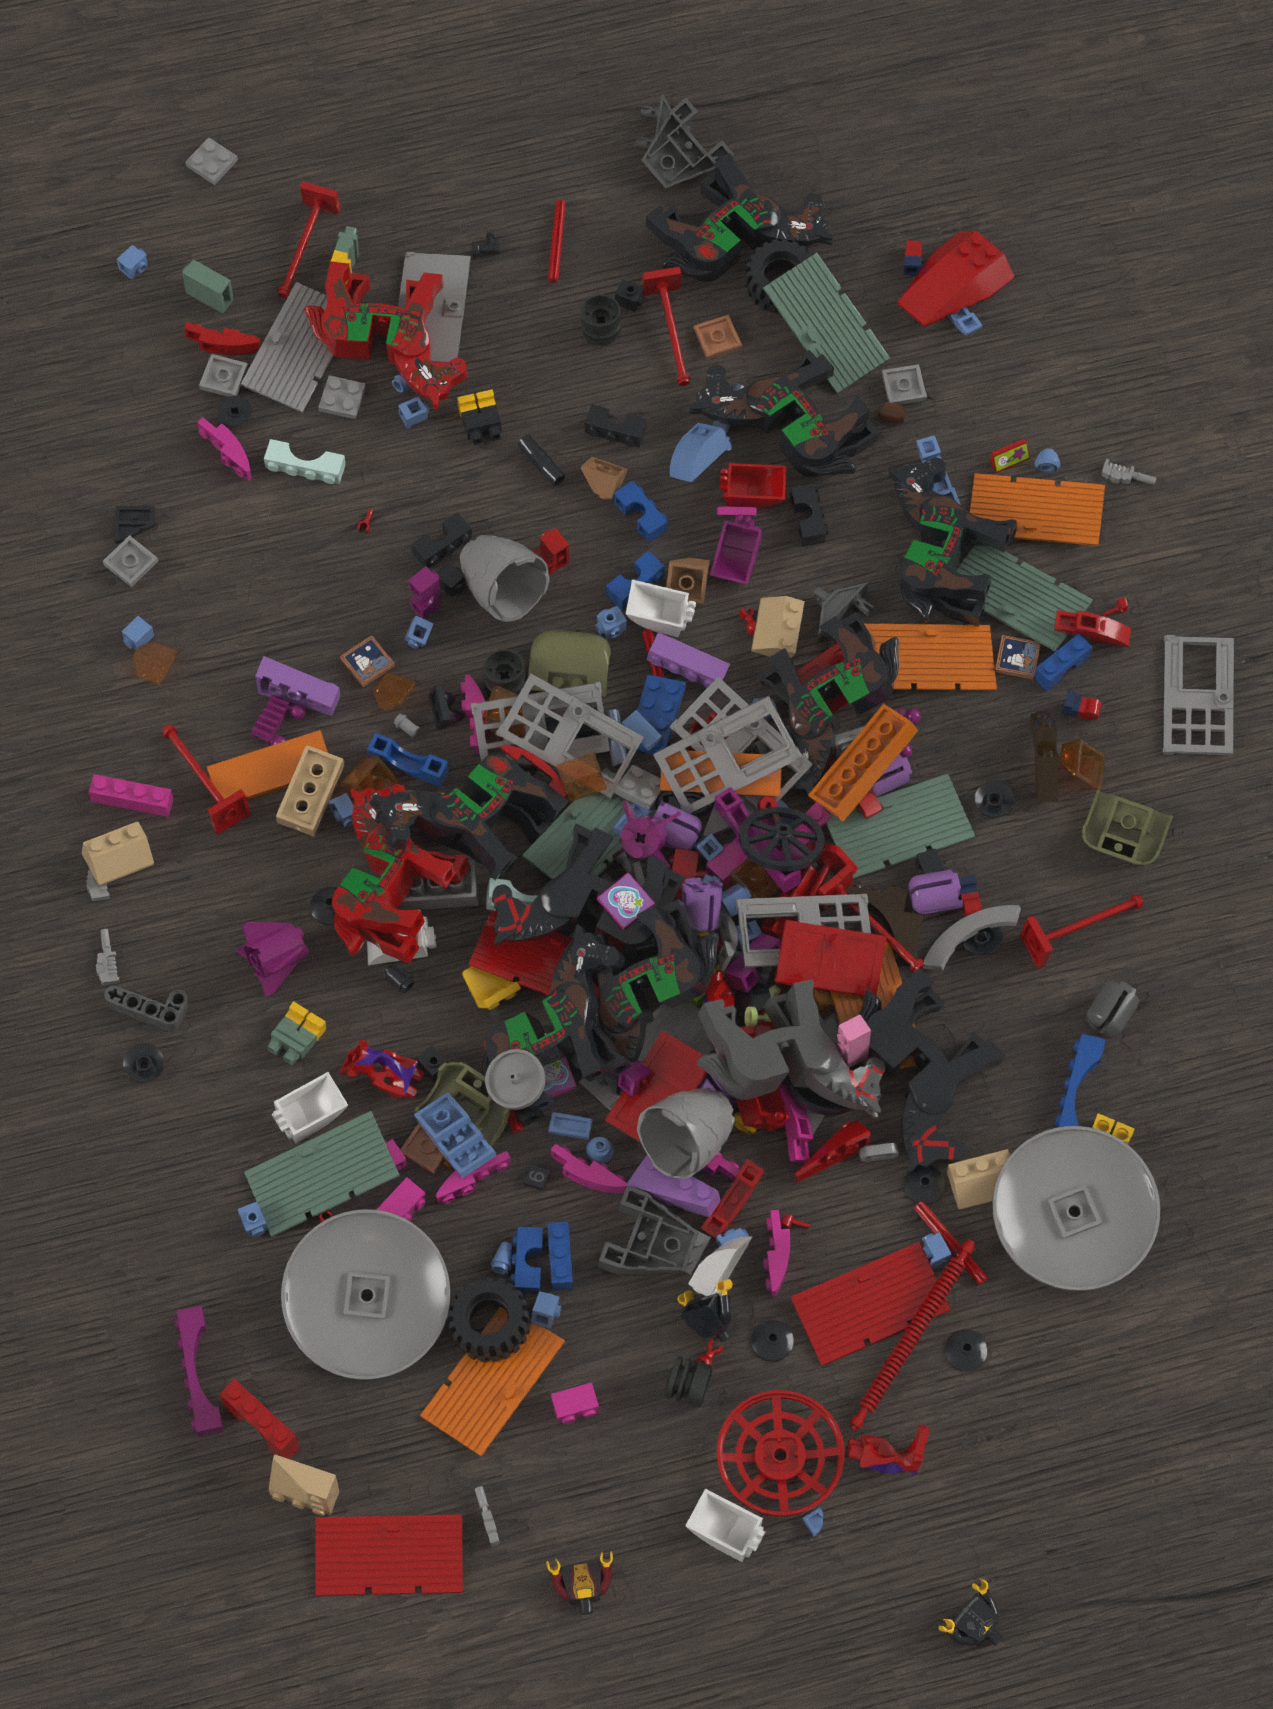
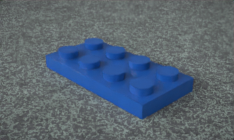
(660, 707)

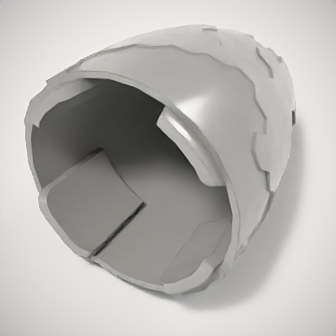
(504, 576)
(685, 1130)

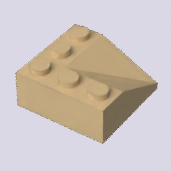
(303, 1485)

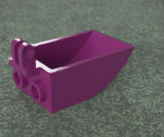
(737, 550)

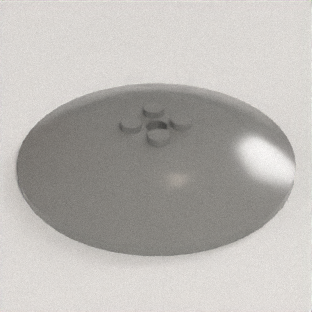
(1081, 1171)
(326, 1286)

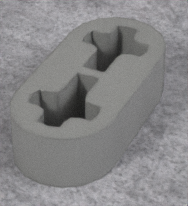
(878, 1152)

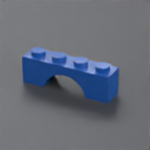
(425, 768)

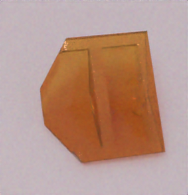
(153, 661)
(392, 691)

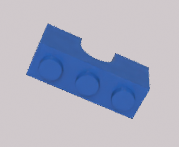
(633, 498)
(649, 571)
(1053, 668)
(528, 1242)
(560, 1256)

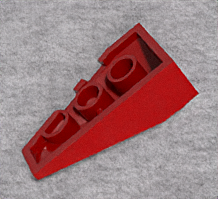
(839, 1147)

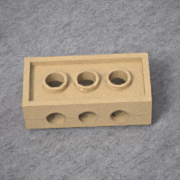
(303, 779)

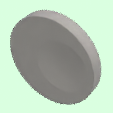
(515, 1079)

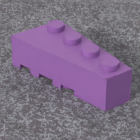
(296, 687)
(683, 1193)

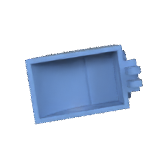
(697, 451)

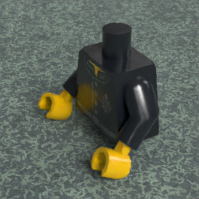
(710, 1313)
(975, 1620)

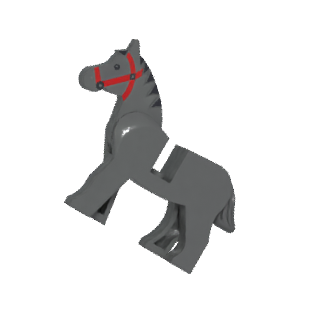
(794, 1048)

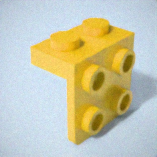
(488, 988)

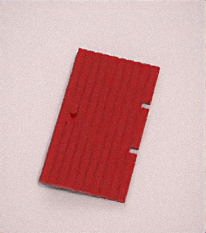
(528, 960)
(866, 1303)
(388, 1554)

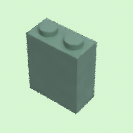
(207, 286)

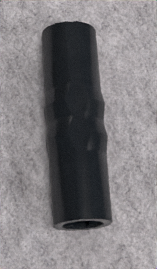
(541, 460)

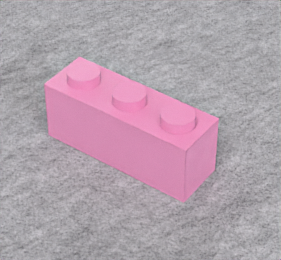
(853, 1041)

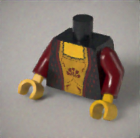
(582, 1582)

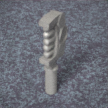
(1124, 475)
(96, 892)
(105, 962)
(487, 1517)

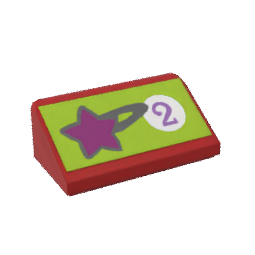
(1009, 456)

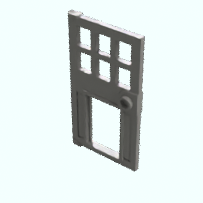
(584, 693)
(1198, 699)
(567, 729)
(743, 738)
(722, 757)
(807, 911)

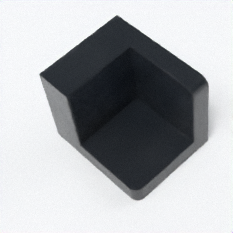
(929, 861)

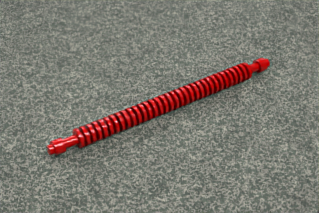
(912, 1335)

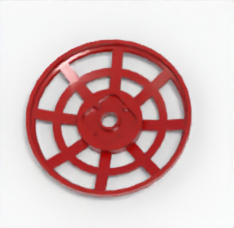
(780, 1441)

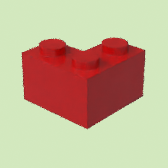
(553, 550)

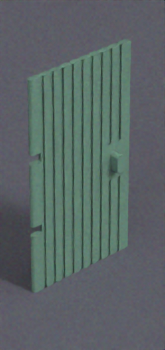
(826, 321)
(1023, 594)
(907, 825)
(552, 848)
(321, 1173)

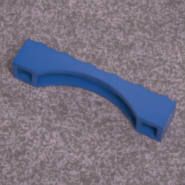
(1088, 1057)

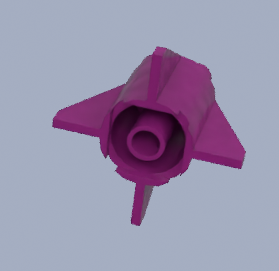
(645, 824)
(273, 951)

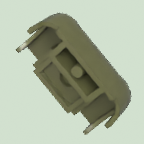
(570, 659)
(1125, 829)
(470, 1093)

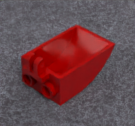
(753, 485)
(764, 1111)

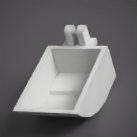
(659, 608)
(424, 938)
(309, 1108)
(718, 1266)
(726, 1526)

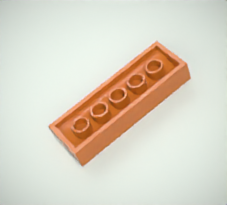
(863, 762)
(263, 769)
(765, 786)

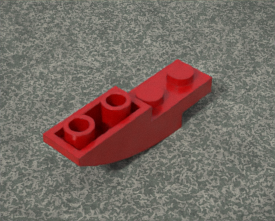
(225, 343)
(1094, 626)

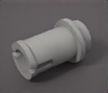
(406, 725)

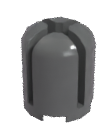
(1112, 1007)

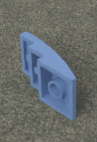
(455, 1135)

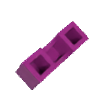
(426, 592)
(746, 978)

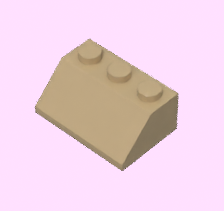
(777, 625)
(117, 853)
(976, 1178)

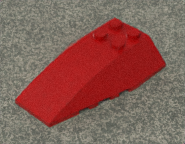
(956, 277)

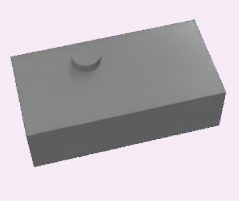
(429, 895)

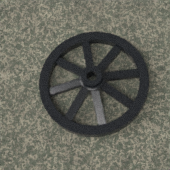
(781, 835)

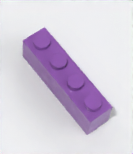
(686, 660)

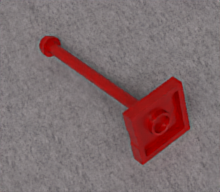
(318, 198)
(662, 282)
(226, 811)
(832, 860)
(837, 886)
(1038, 942)

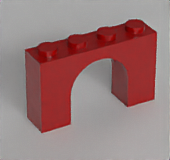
(244, 1405)

